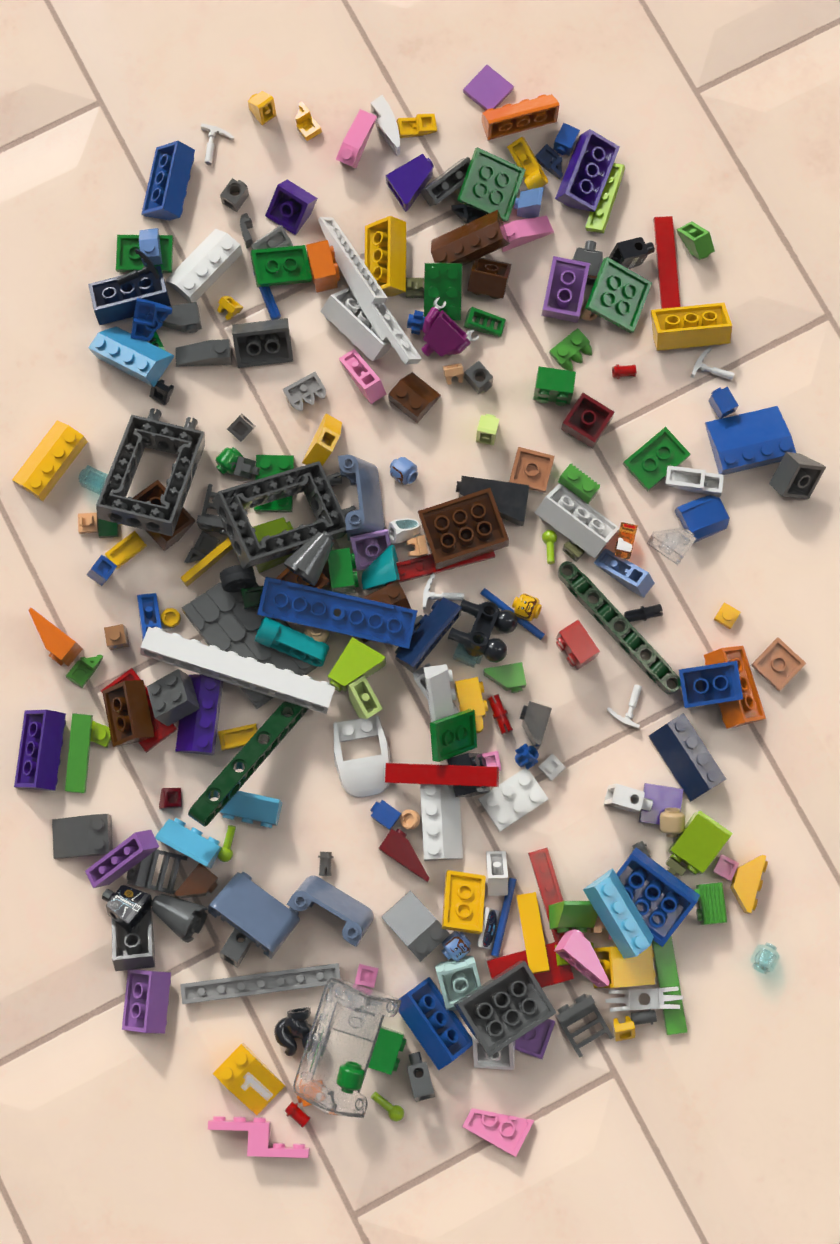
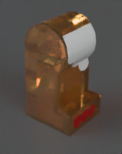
(625, 540)

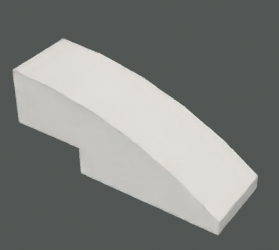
(386, 123)
(694, 480)

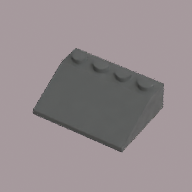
(505, 1008)

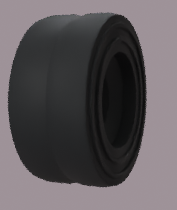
(236, 578)

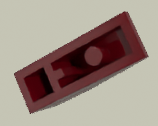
(400, 849)

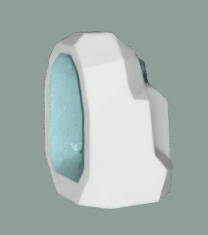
(403, 530)

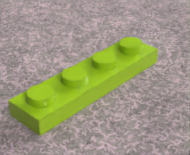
(598, 219)

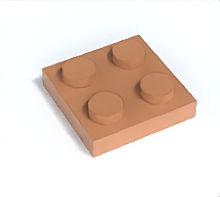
(532, 469)
(778, 664)

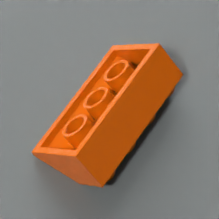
(520, 116)
(740, 711)

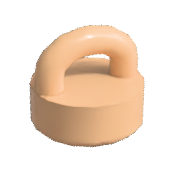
(585, 314)
(410, 819)

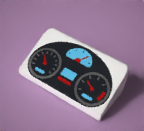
(490, 923)

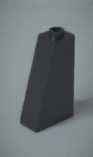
(509, 497)

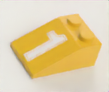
(248, 1079)

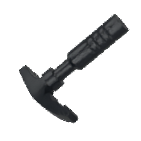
(134, 274)

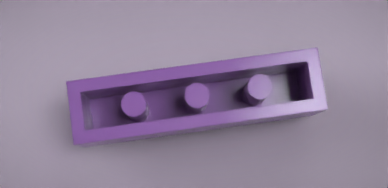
(122, 858)

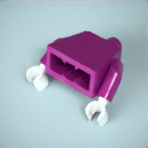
(444, 334)

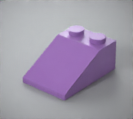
(565, 289)

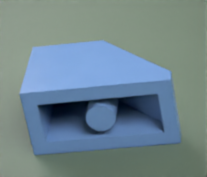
(529, 203)
(150, 245)

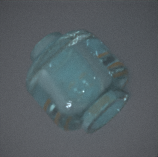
(765, 958)

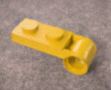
(525, 159)

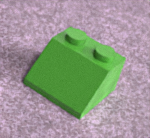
(571, 916)

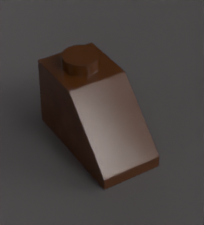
(198, 883)

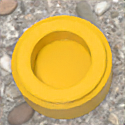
(170, 617)

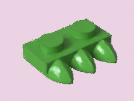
(570, 349)

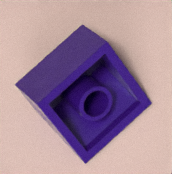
(290, 206)

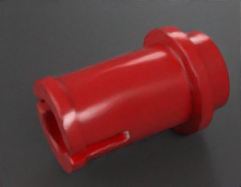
(623, 371)
(297, 1114)

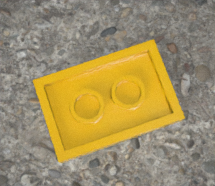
(463, 902)

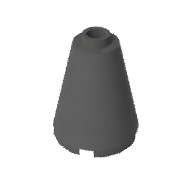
(311, 557)
(180, 915)

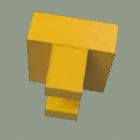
(230, 305)
(624, 1030)

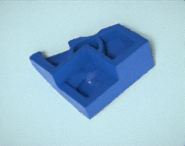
(148, 318)

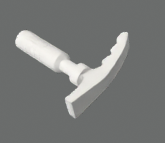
(212, 134)
(715, 371)
(450, 596)
(632, 704)

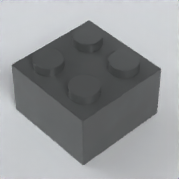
(173, 697)

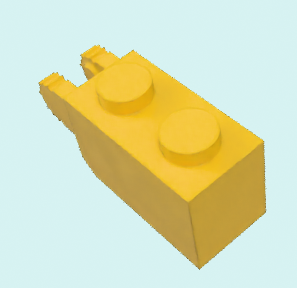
(470, 697)

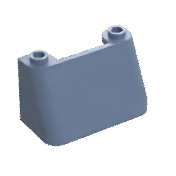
(366, 478)
(316, 890)
(254, 913)

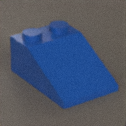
(710, 684)

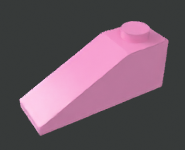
(356, 139)
(526, 230)
(363, 376)
(581, 955)

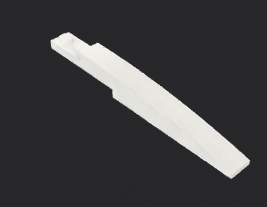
(367, 292)

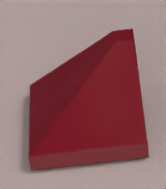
(170, 798)

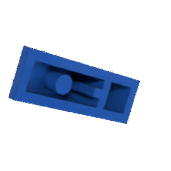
(148, 612)

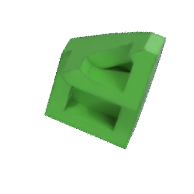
(84, 670)

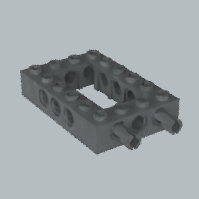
(157, 435)
(308, 479)

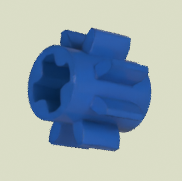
(416, 322)
(526, 756)

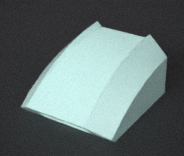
(457, 979)

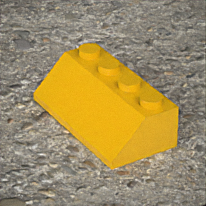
(387, 254)
(691, 326)
(50, 460)

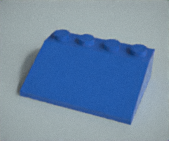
(749, 440)
(656, 894)

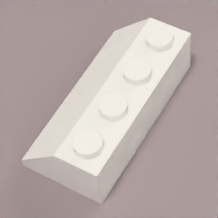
(205, 265)
(351, 321)
(576, 520)
(439, 691)
(441, 822)

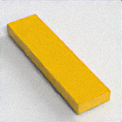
(207, 562)
(533, 933)

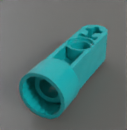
(291, 642)

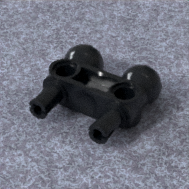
(478, 642)

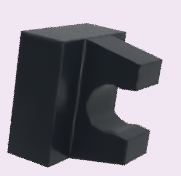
(161, 392)

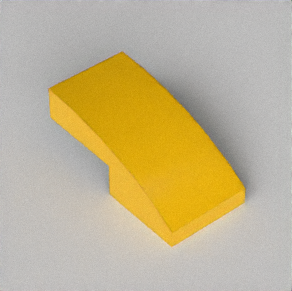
(418, 126)

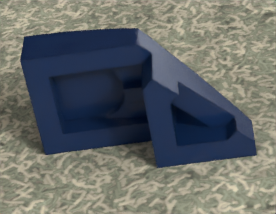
(550, 161)

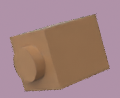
(116, 637)

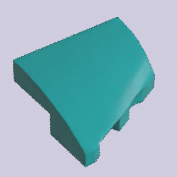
(381, 570)

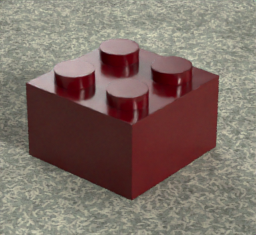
(587, 420)

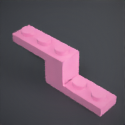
(258, 1137)

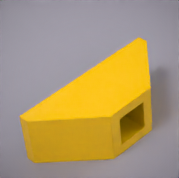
(323, 441)
(747, 883)

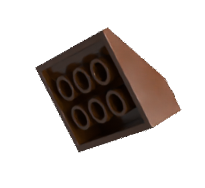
(463, 528)

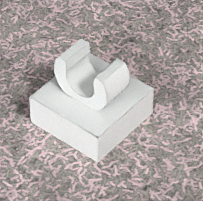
(551, 767)

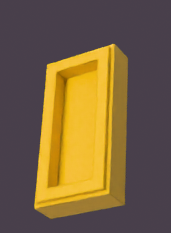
(126, 549)
(236, 737)

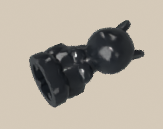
(293, 1027)

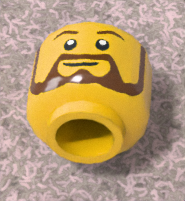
(527, 607)

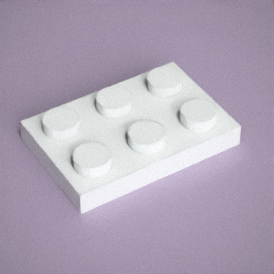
(513, 799)

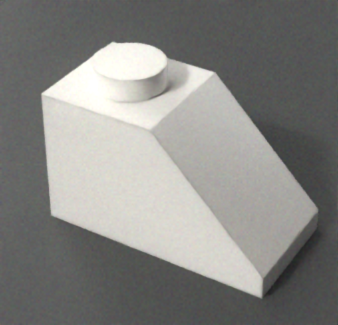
(497, 873)

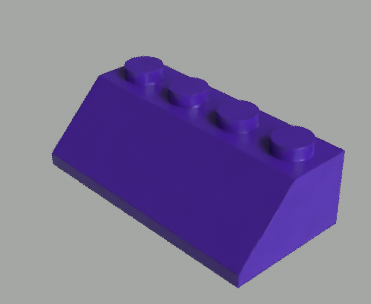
(587, 171)
(199, 729)
(40, 750)

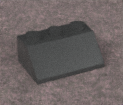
(262, 343)

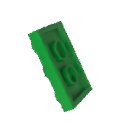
(129, 261)
(281, 266)
(443, 281)
(652, 459)
(269, 466)
(453, 735)

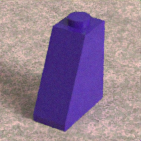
(409, 180)

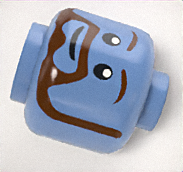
(403, 470)
(456, 946)

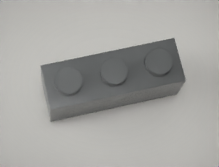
(446, 182)

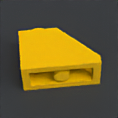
(262, 107)

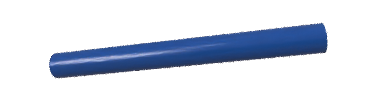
(501, 605)
(503, 918)

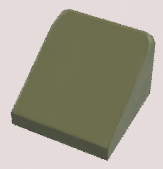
(573, 550)

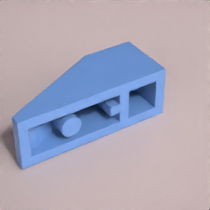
(625, 572)

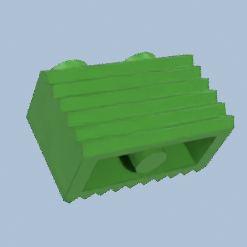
(579, 483)
(711, 903)

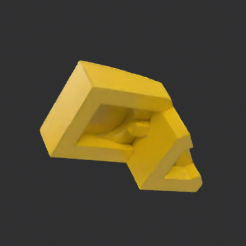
(306, 124)

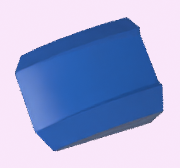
(703, 516)

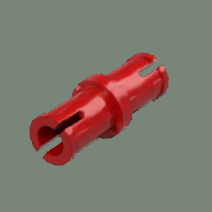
(500, 714)

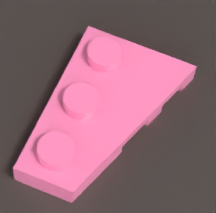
(498, 1129)

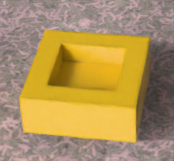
(727, 615)

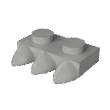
(274, 239)
(304, 391)

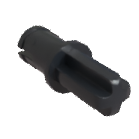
(643, 613)

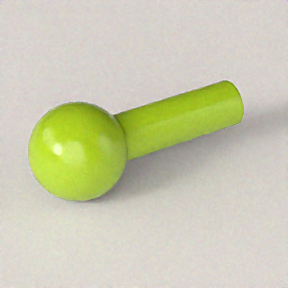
(549, 538)
(226, 853)
(395, 1112)

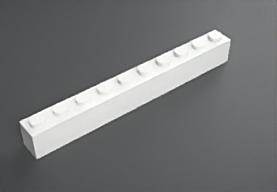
(237, 669)

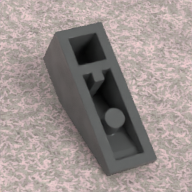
(184, 318)
(205, 353)

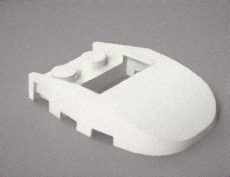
(363, 775)

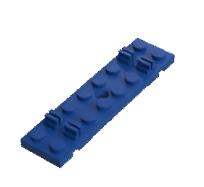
(358, 615)

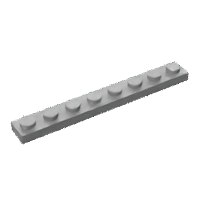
(258, 983)

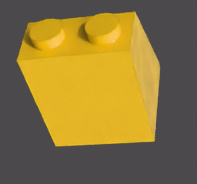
(627, 971)

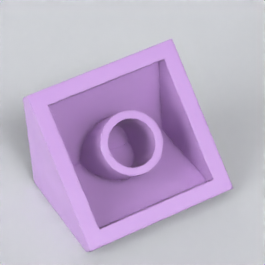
(369, 546)

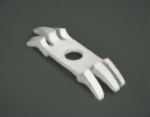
(656, 999)

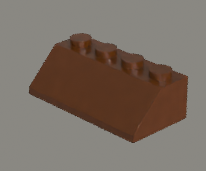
(470, 240)

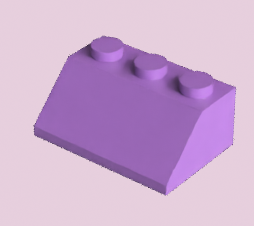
(146, 1001)

